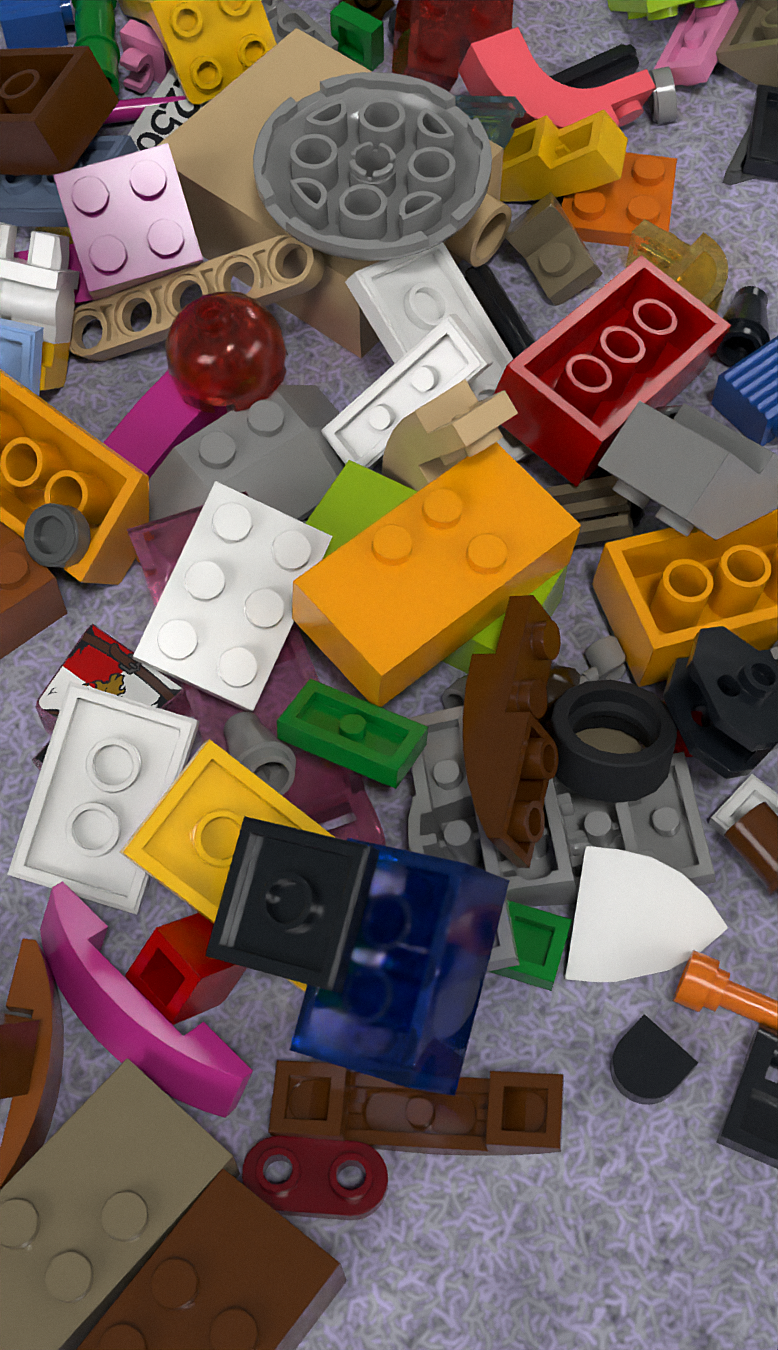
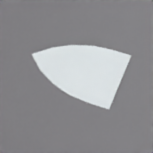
(636, 918)

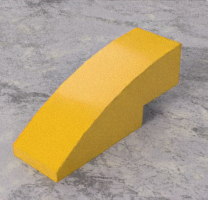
(562, 160)

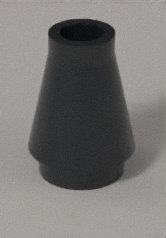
(748, 325)

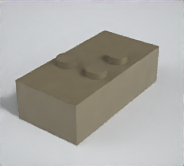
(97, 1208)

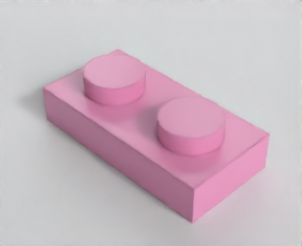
(695, 42)

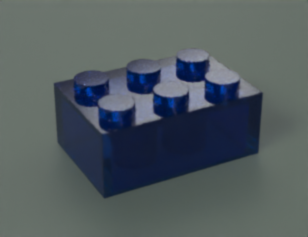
(410, 974)

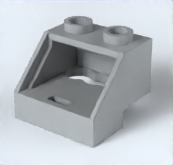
(693, 470)

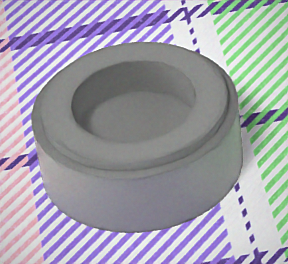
(663, 99)

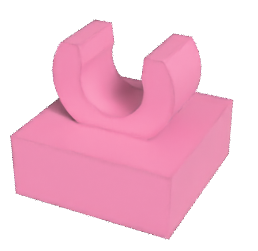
(142, 56)

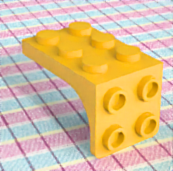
(207, 39)

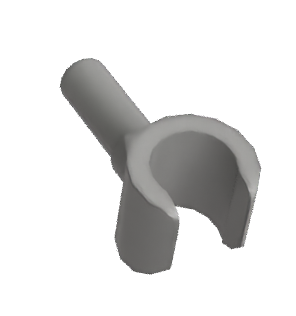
(606, 660)

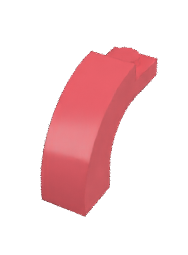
(507, 68)

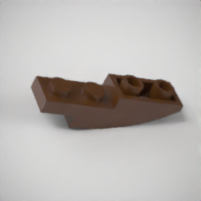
(503, 742)

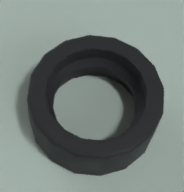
(618, 707)

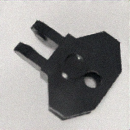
(737, 700)

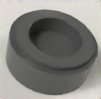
(57, 535)

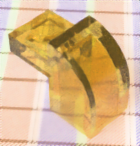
(697, 268)

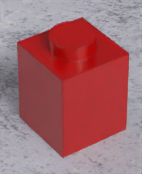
(176, 972)

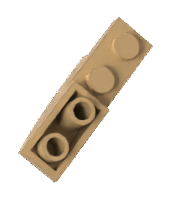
(444, 434)

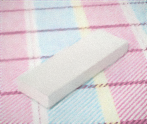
(423, 373)

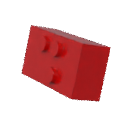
(588, 372)

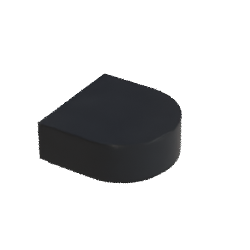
(649, 1064)

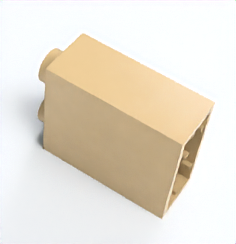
(219, 186)

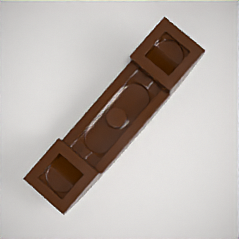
(485, 1117)

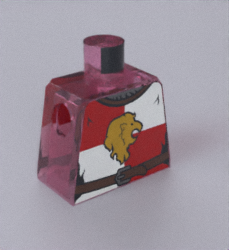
(109, 667)

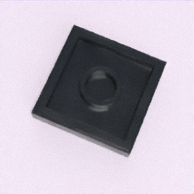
(293, 903)

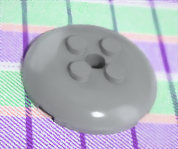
(372, 166)

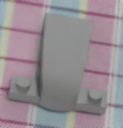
(447, 827)

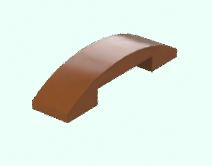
(30, 1115)

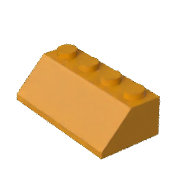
(59, 462)

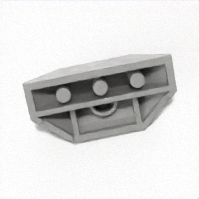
(266, 450)

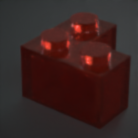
(436, 35)

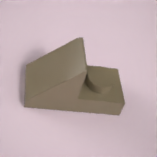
(553, 250)

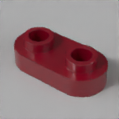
(314, 1176)

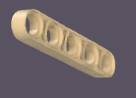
(165, 293)

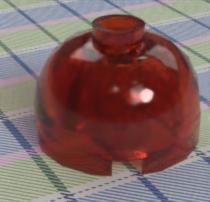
(225, 352)

